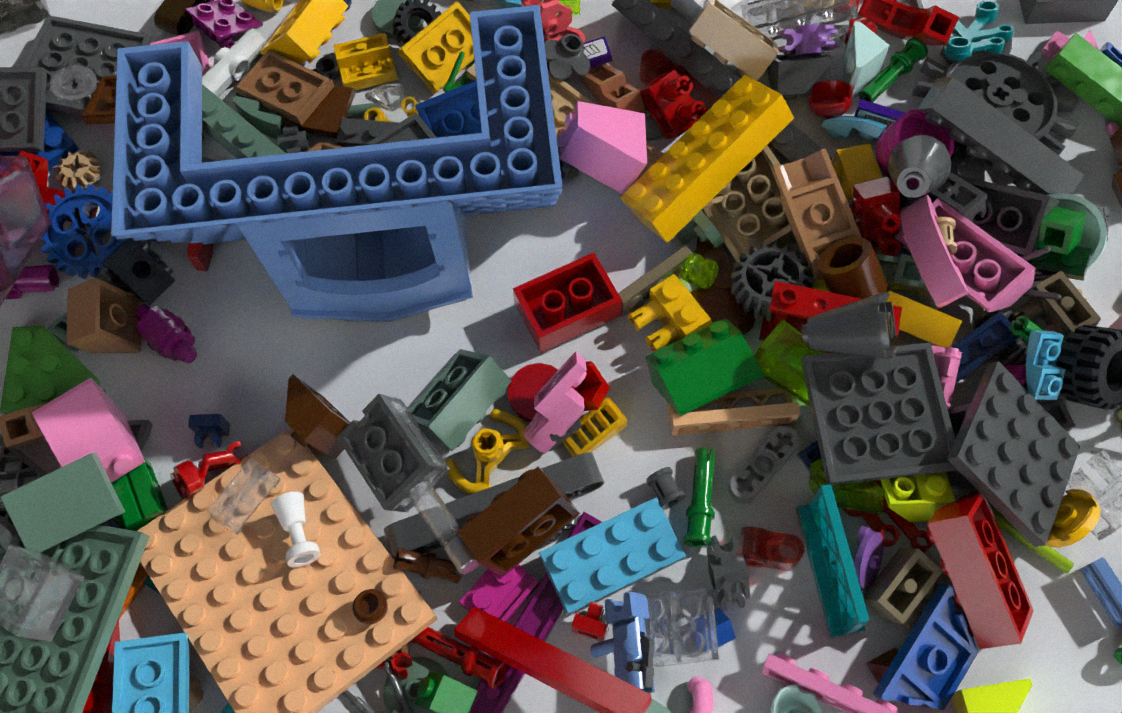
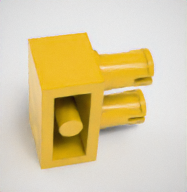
(675, 309)

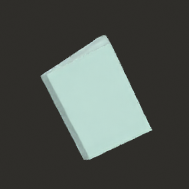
(862, 57)

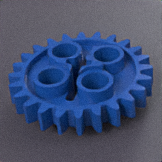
(64, 243)

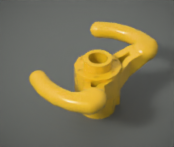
(490, 451)

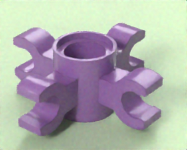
(808, 39)

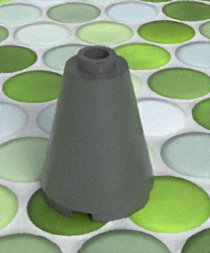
(919, 165)
(854, 328)

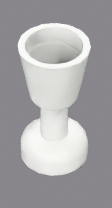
(291, 515)

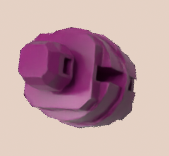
(166, 333)

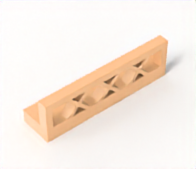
(737, 418)

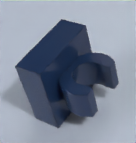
(208, 426)

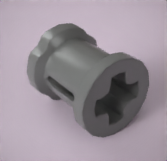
(665, 487)

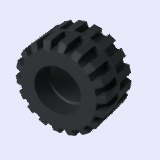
(1092, 367)

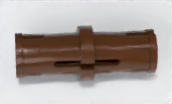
(426, 565)

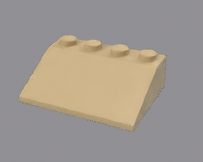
(750, 209)

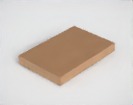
(285, 87)

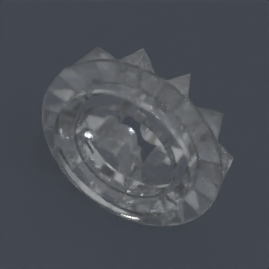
(62, 83)

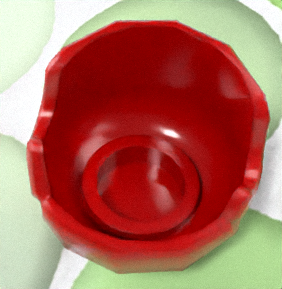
(830, 98)

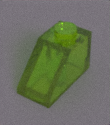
(854, 496)

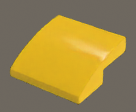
(365, 62)

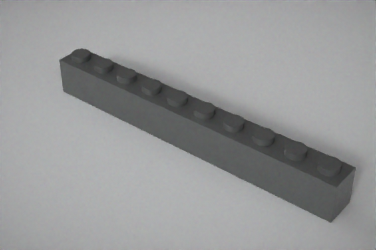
(704, 67)

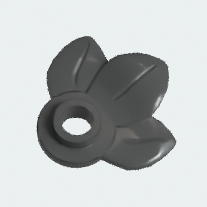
(566, 57)

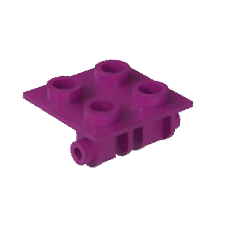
(222, 20)

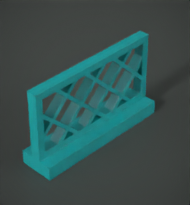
(832, 565)

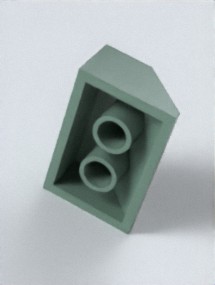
(459, 398)

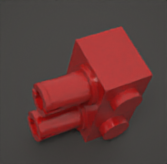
(671, 103)
(878, 213)

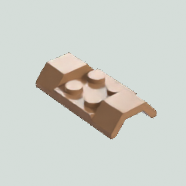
(814, 205)

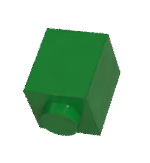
(1061, 230)
(444, 695)

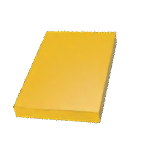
(437, 47)

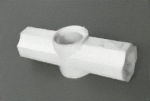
(233, 62)

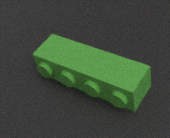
(1089, 76)

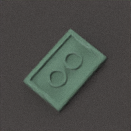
(63, 503)

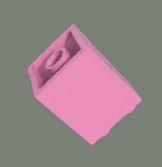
(605, 144)
(87, 423)

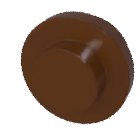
(370, 606)

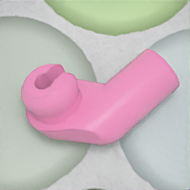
(702, 695)

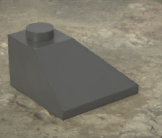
(797, 74)

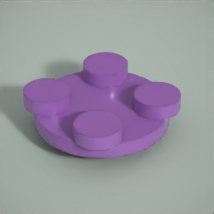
(868, 556)

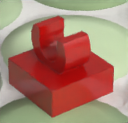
(590, 624)

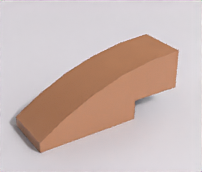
(611, 89)

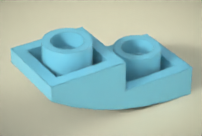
(845, 127)
(1042, 375)

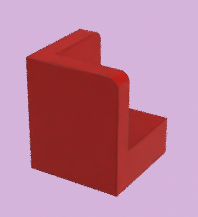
(592, 388)

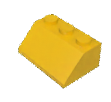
(306, 29)

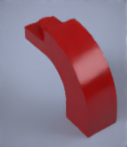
(903, 21)

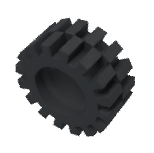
(409, 10)

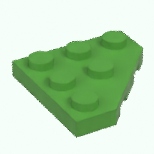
(39, 369)

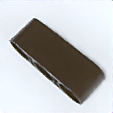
(173, 17)

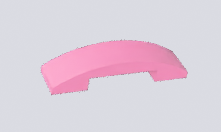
(931, 253)

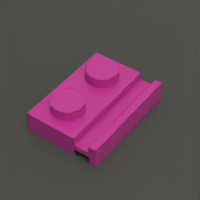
(500, 594)

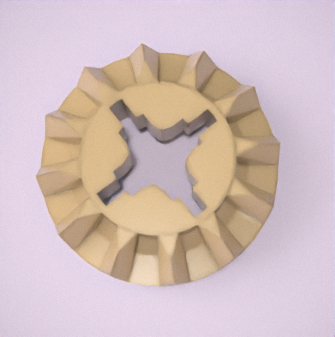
(84, 176)

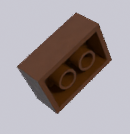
(518, 522)

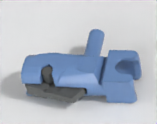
(630, 643)

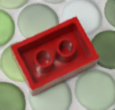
(567, 302)

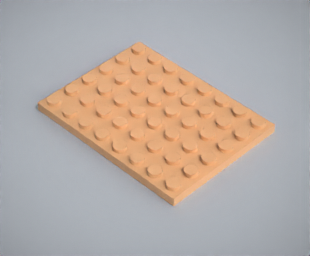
(274, 630)

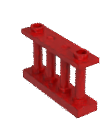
(803, 303)

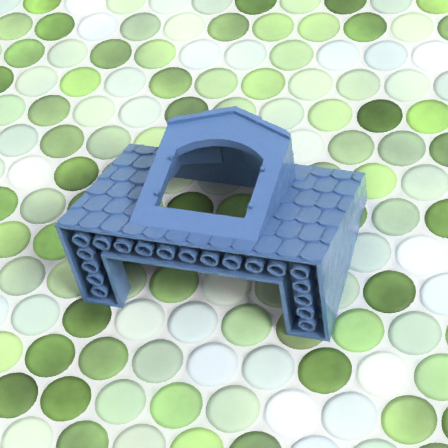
(345, 227)

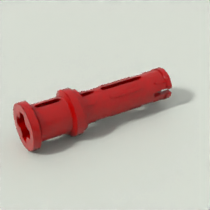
(473, 658)

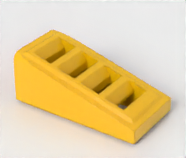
(609, 431)

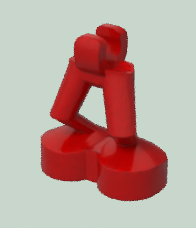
(190, 479)

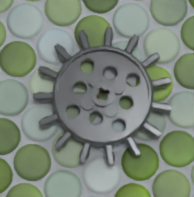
(1012, 88)

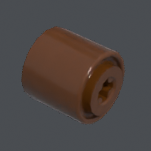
(852, 268)

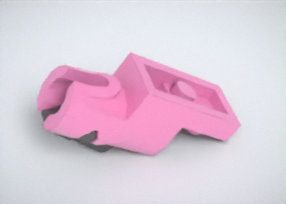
(558, 406)

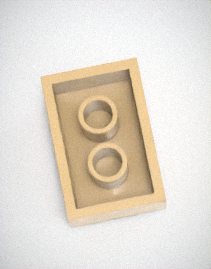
(733, 39)

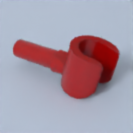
(397, 661)

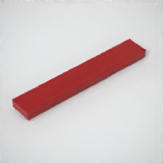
(550, 664)

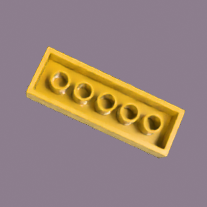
(707, 157)

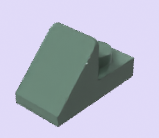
(700, 226)

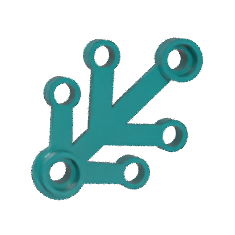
(962, 47)

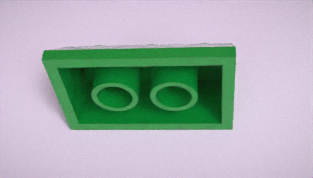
(703, 366)

